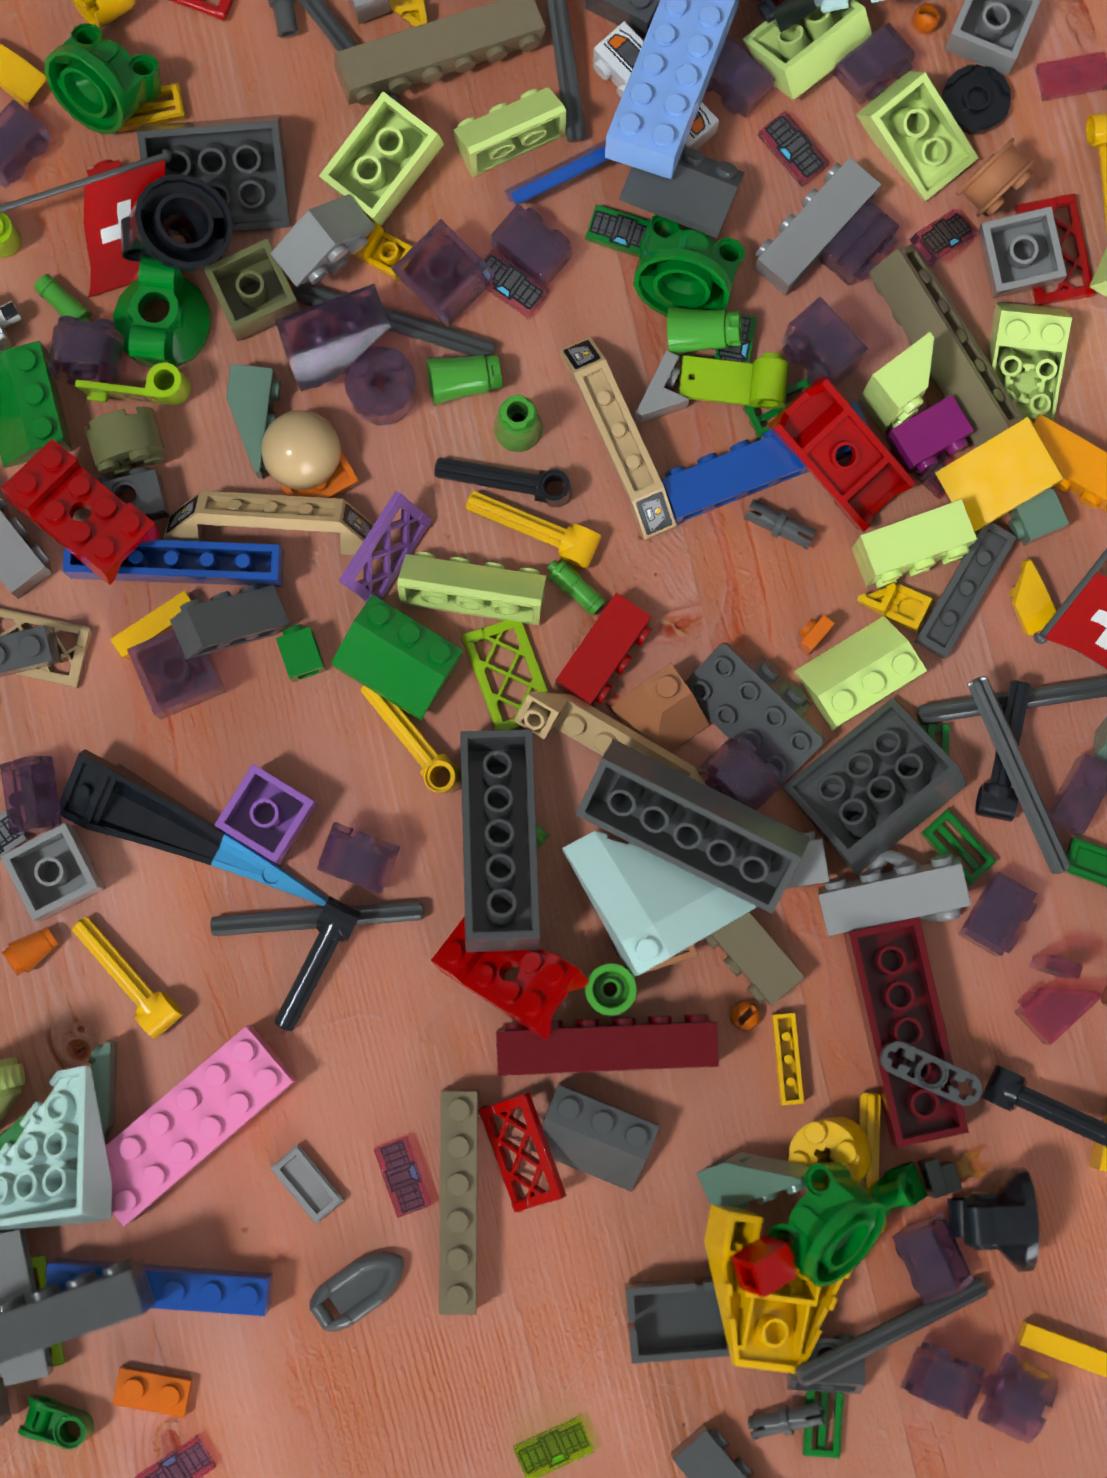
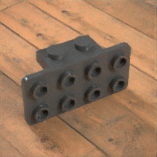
(757, 705)

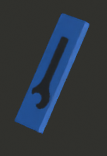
(557, 174)

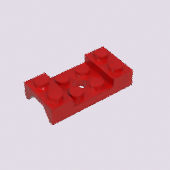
(815, 429)
(55, 487)
(528, 998)

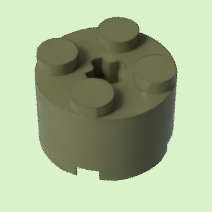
(125, 441)

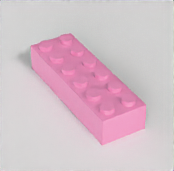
(193, 1121)

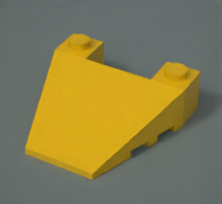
(761, 1331)

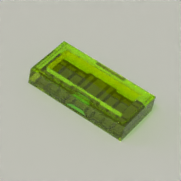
(553, 1448)

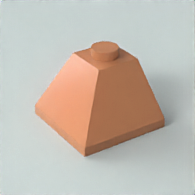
(662, 710)

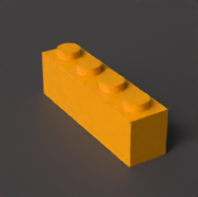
(1079, 462)

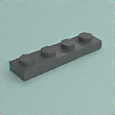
(965, 590)

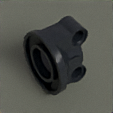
(182, 206)
(1000, 1219)

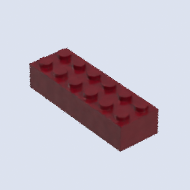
(903, 1006)
(608, 1047)

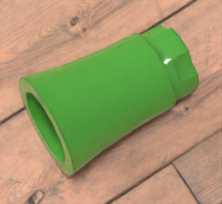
(702, 329)
(462, 377)
(518, 435)
(625, 989)

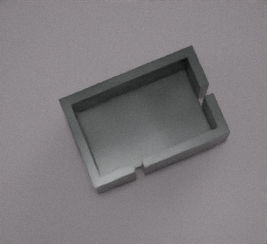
(674, 1320)

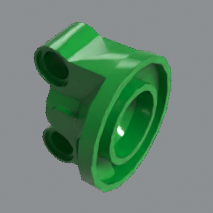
(100, 79)
(685, 268)
(182, 331)
(831, 1224)

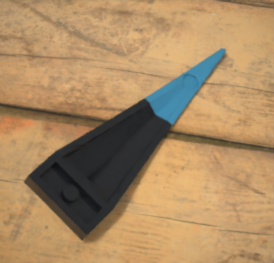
(128, 807)

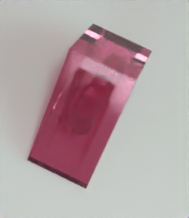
(1053, 1010)

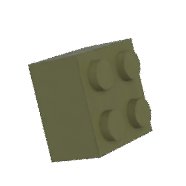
(251, 289)

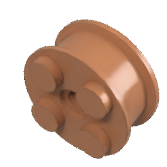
(995, 177)

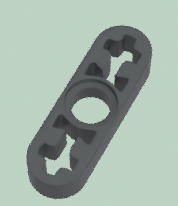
(959, 1074)

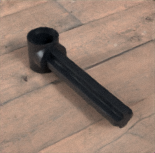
(506, 479)
(998, 798)
(334, 926)
(1010, 1090)

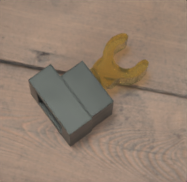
(944, 1177)

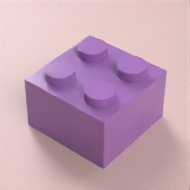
(266, 814)

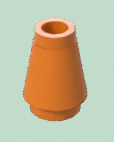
(29, 950)

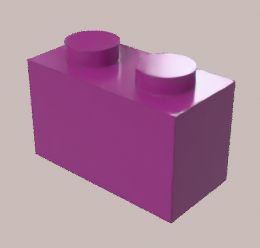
(929, 435)

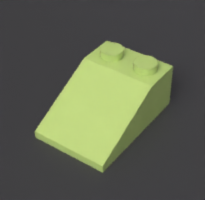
(917, 134)

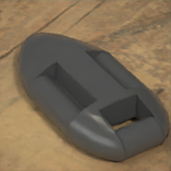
(357, 1289)

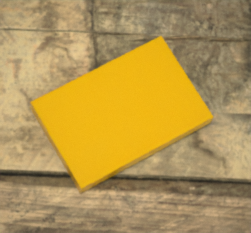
(1001, 474)

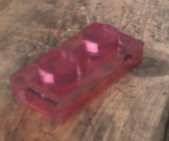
(1072, 76)

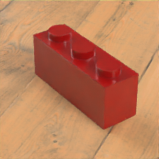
(605, 650)

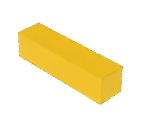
(149, 626)
(787, 1059)
(1063, 1348)

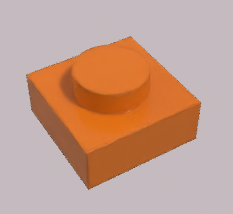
(813, 633)

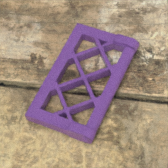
(382, 529)

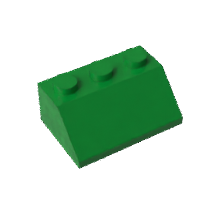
(28, 405)
(397, 657)

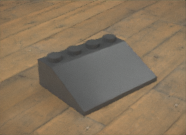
(235, 158)
(875, 785)

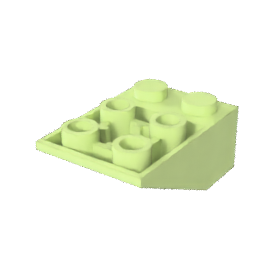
(1030, 354)

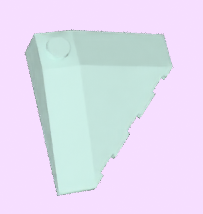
(647, 901)
(60, 1160)

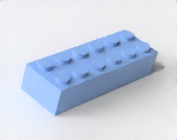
(668, 83)

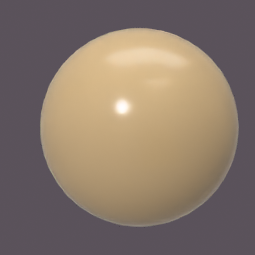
(300, 450)

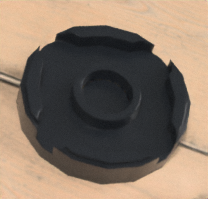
(977, 98)

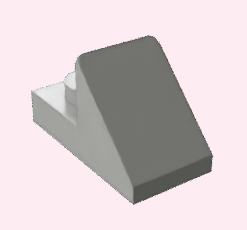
(657, 399)

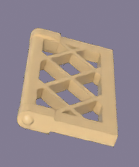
(79, 650)

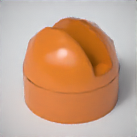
(924, 23)
(738, 1010)

